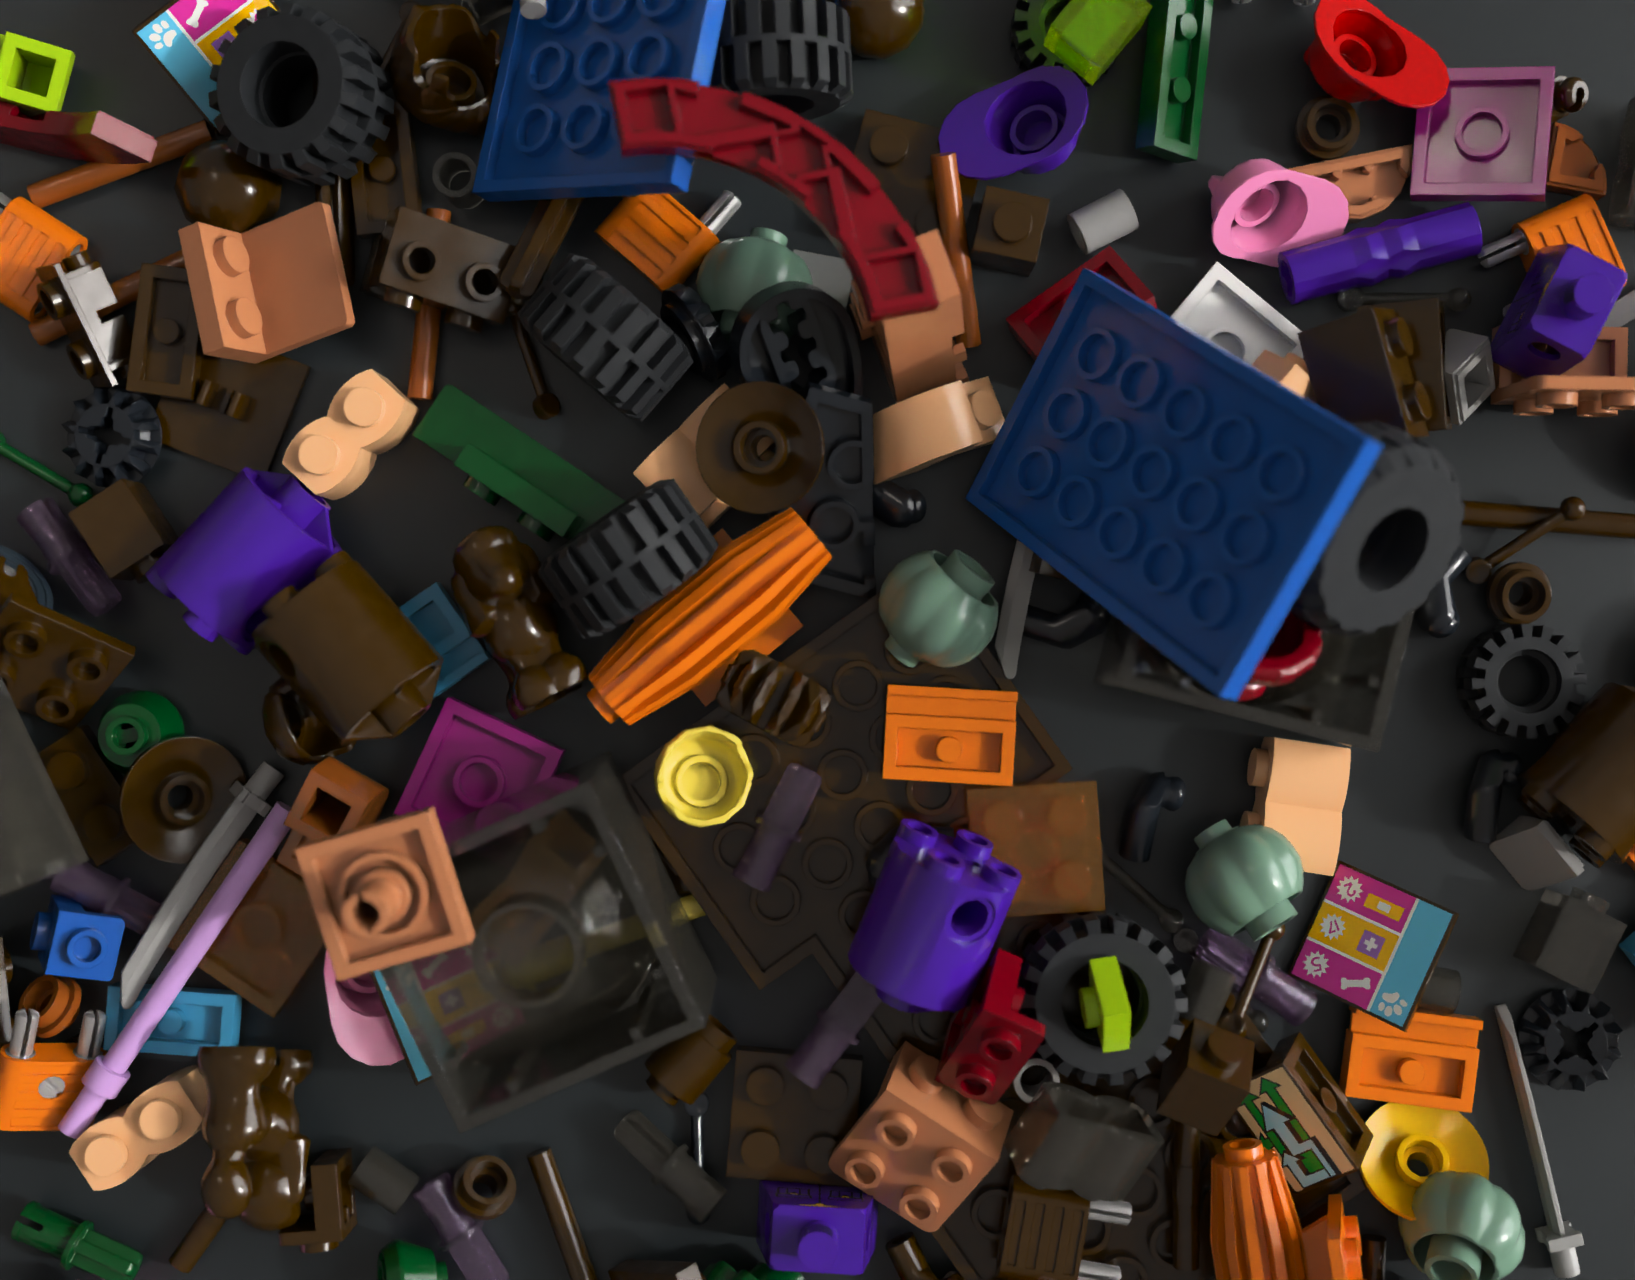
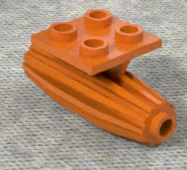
(707, 620)
(1258, 1228)

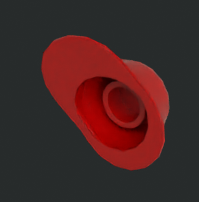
(1371, 57)

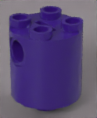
(243, 552)
(932, 918)

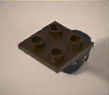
(47, 659)

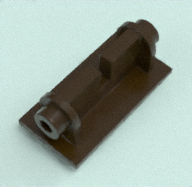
(74, 299)

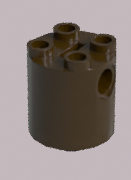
(350, 653)
(1590, 778)

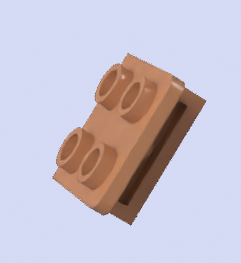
(1594, 385)
(921, 1142)

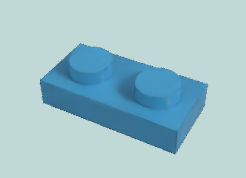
(192, 1021)

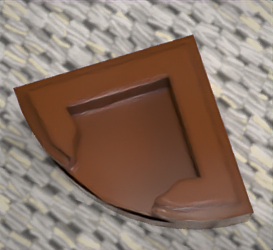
(1573, 165)

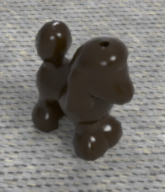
(515, 617)
(254, 1134)

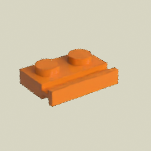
(949, 735)
(1421, 1067)

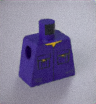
(1558, 305)
(816, 1227)

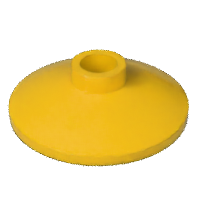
(1408, 1132)

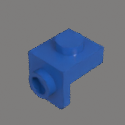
(76, 941)

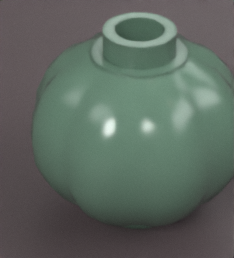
(742, 268)
(938, 609)
(1243, 879)
(1463, 1228)

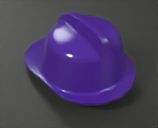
(1017, 124)

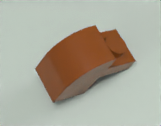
(329, 803)

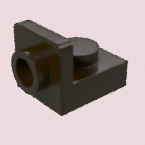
(332, 1202)

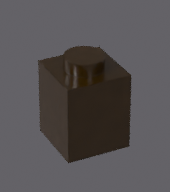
(1008, 231)
(124, 530)
(1205, 1077)

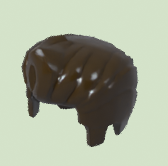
(445, 68)

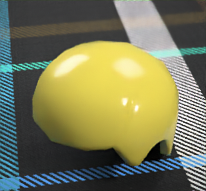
(703, 776)

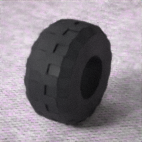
(1389, 540)

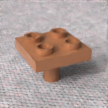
(385, 893)

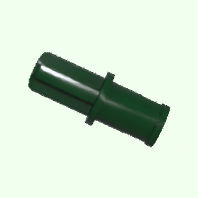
(77, 1244)

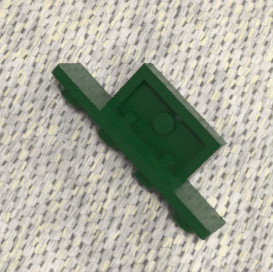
(513, 467)

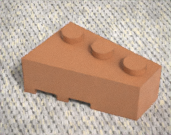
(919, 347)

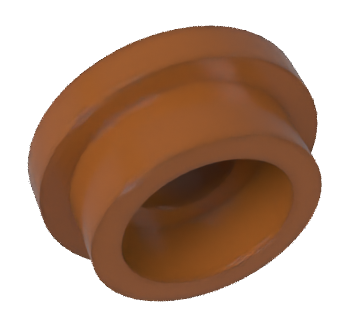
(55, 1000)

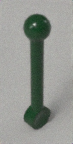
(77, 493)

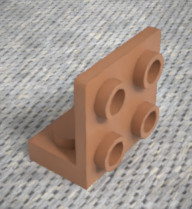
(267, 285)

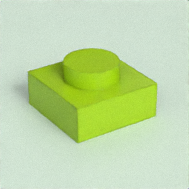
(1106, 1004)

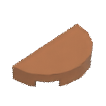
(1366, 179)

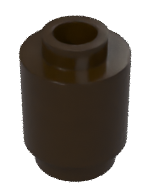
(690, 1063)

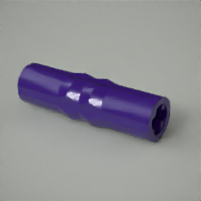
(1380, 253)

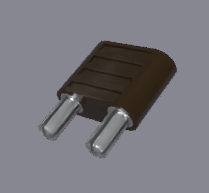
(1047, 1232)

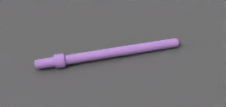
(110, 1072)

